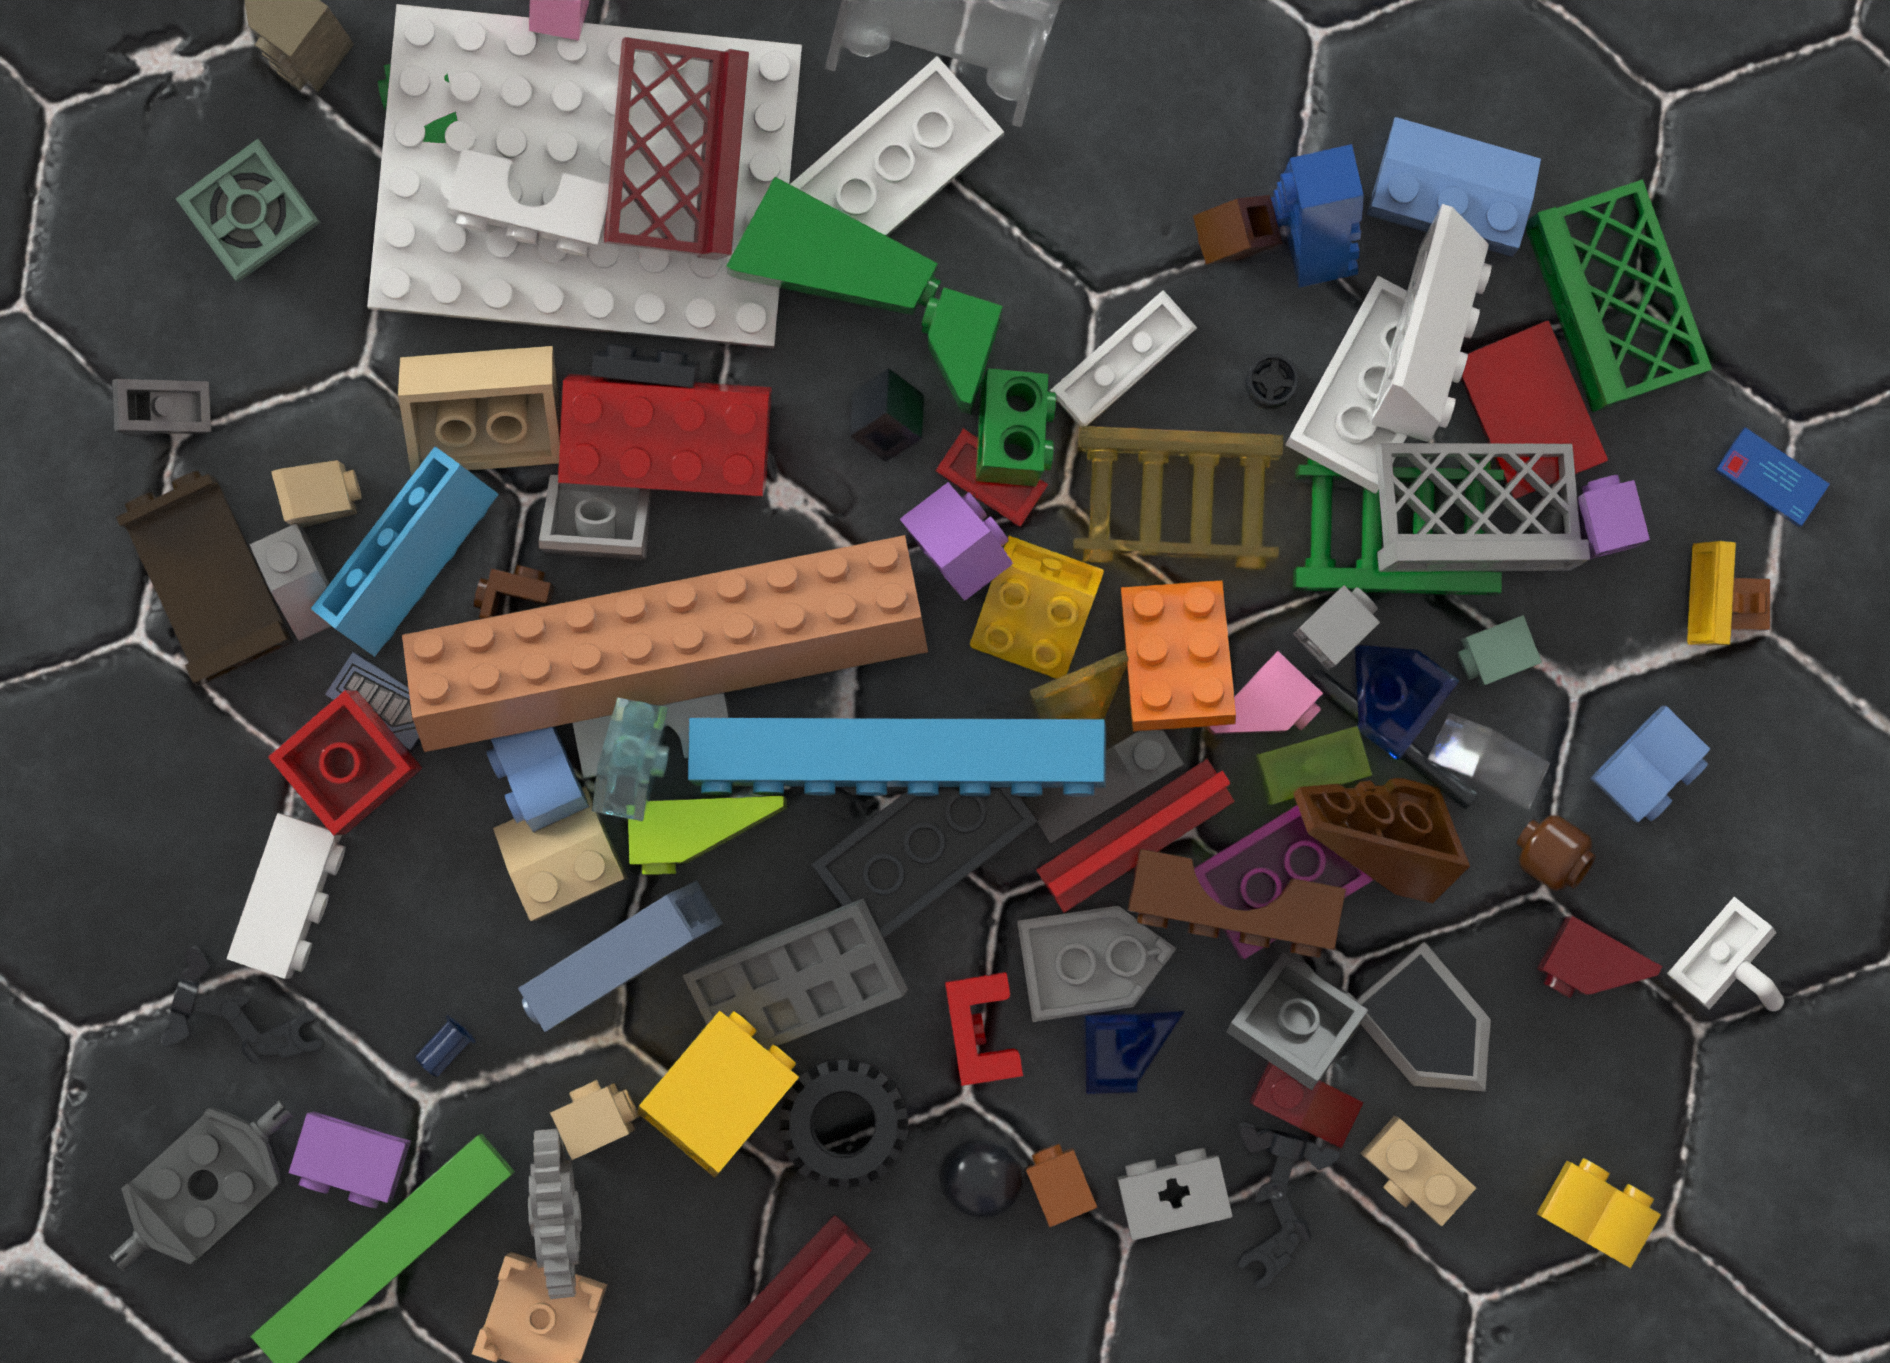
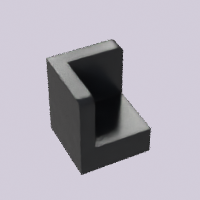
(887, 415)

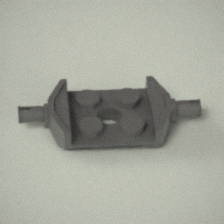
(161, 1198)

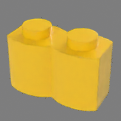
(1600, 1213)

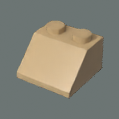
(559, 861)

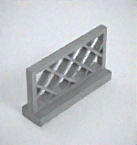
(1479, 551)

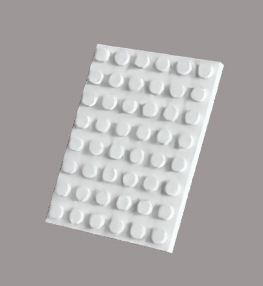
(553, 113)

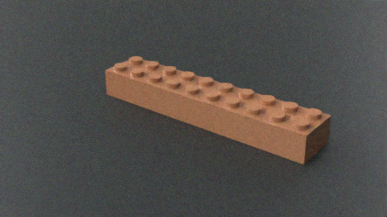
(663, 643)

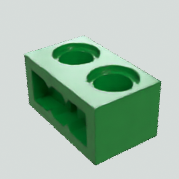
(1004, 426)

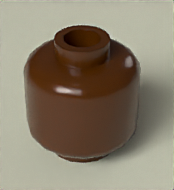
(1555, 852)

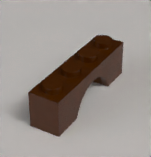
(1302, 914)

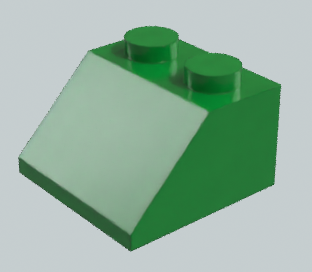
(961, 341)

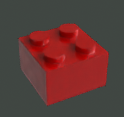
(345, 762)

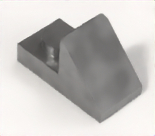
(161, 407)

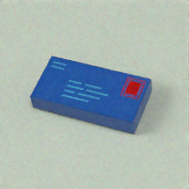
(1772, 477)

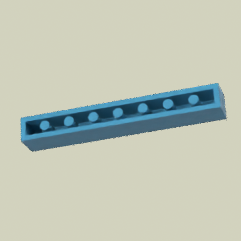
(897, 754)

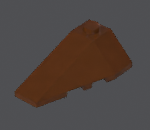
(1388, 832)

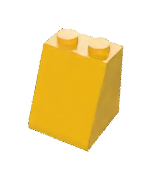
(718, 1092)

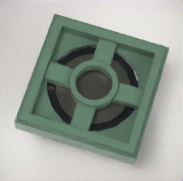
(248, 210)

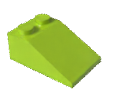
(687, 829)

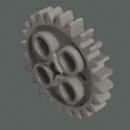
(554, 1214)

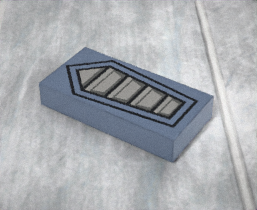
(382, 692)

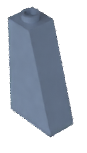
(619, 956)

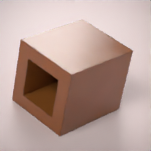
(1060, 1184)

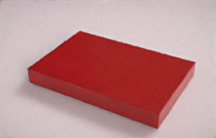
(1530, 397)

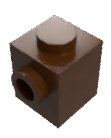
(1237, 229)

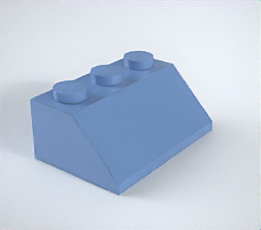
(1477, 179)

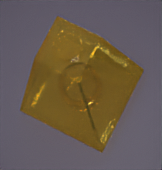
(1080, 693)

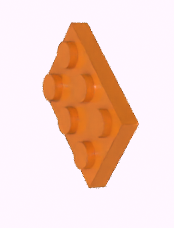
(1178, 656)

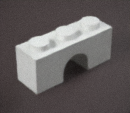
(483, 197)

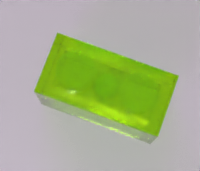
(1317, 761)

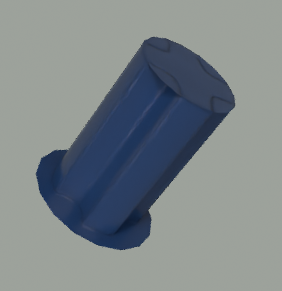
(444, 1047)

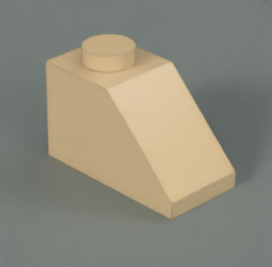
(316, 492)

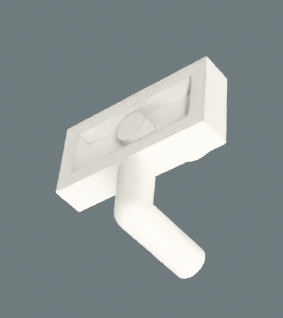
(1725, 955)

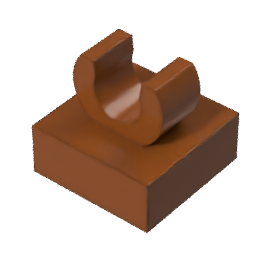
(1751, 604)

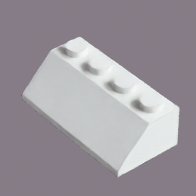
(1432, 328)

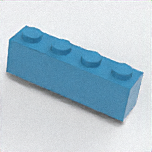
(404, 551)

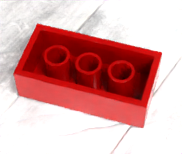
(664, 435)

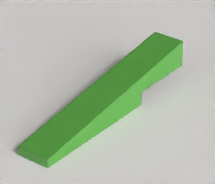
(383, 1252)

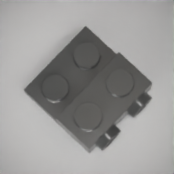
(1297, 1021)

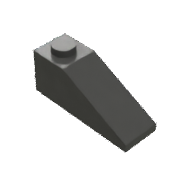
(1129, 769)

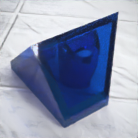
(1397, 694)
(1123, 1047)

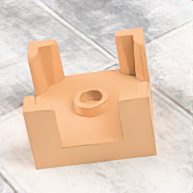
(530, 1325)

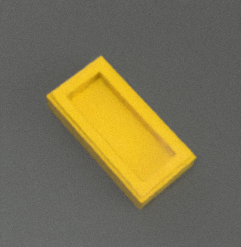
(1711, 593)

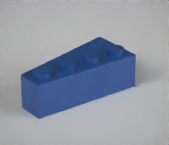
(1321, 213)

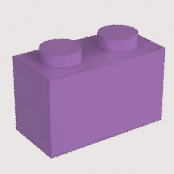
(1611, 516)
(957, 539)
(349, 1158)

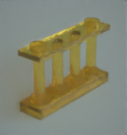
(1204, 453)

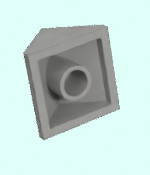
(595, 521)

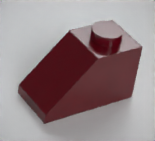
(1591, 961)
(1319, 1111)

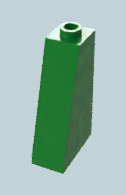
(825, 253)

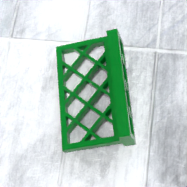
(1575, 297)

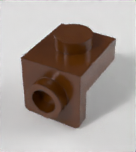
(523, 584)

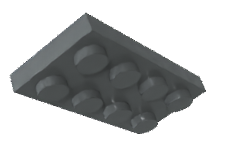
(801, 976)

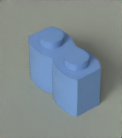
(1651, 765)
(539, 776)

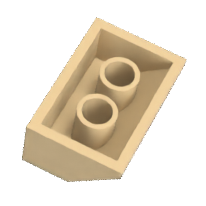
(482, 407)

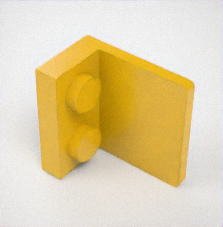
(1037, 609)

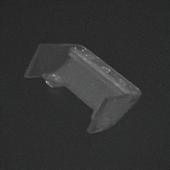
(992, 34)

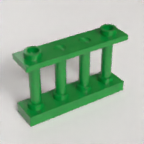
(1321, 570)

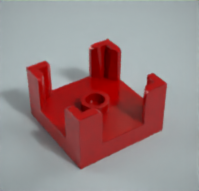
(969, 1029)

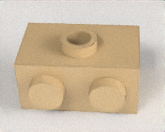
(594, 1118)
(1417, 1171)

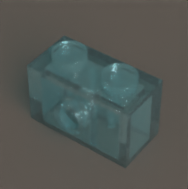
(631, 759)

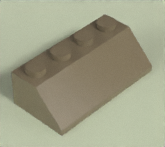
(299, 39)

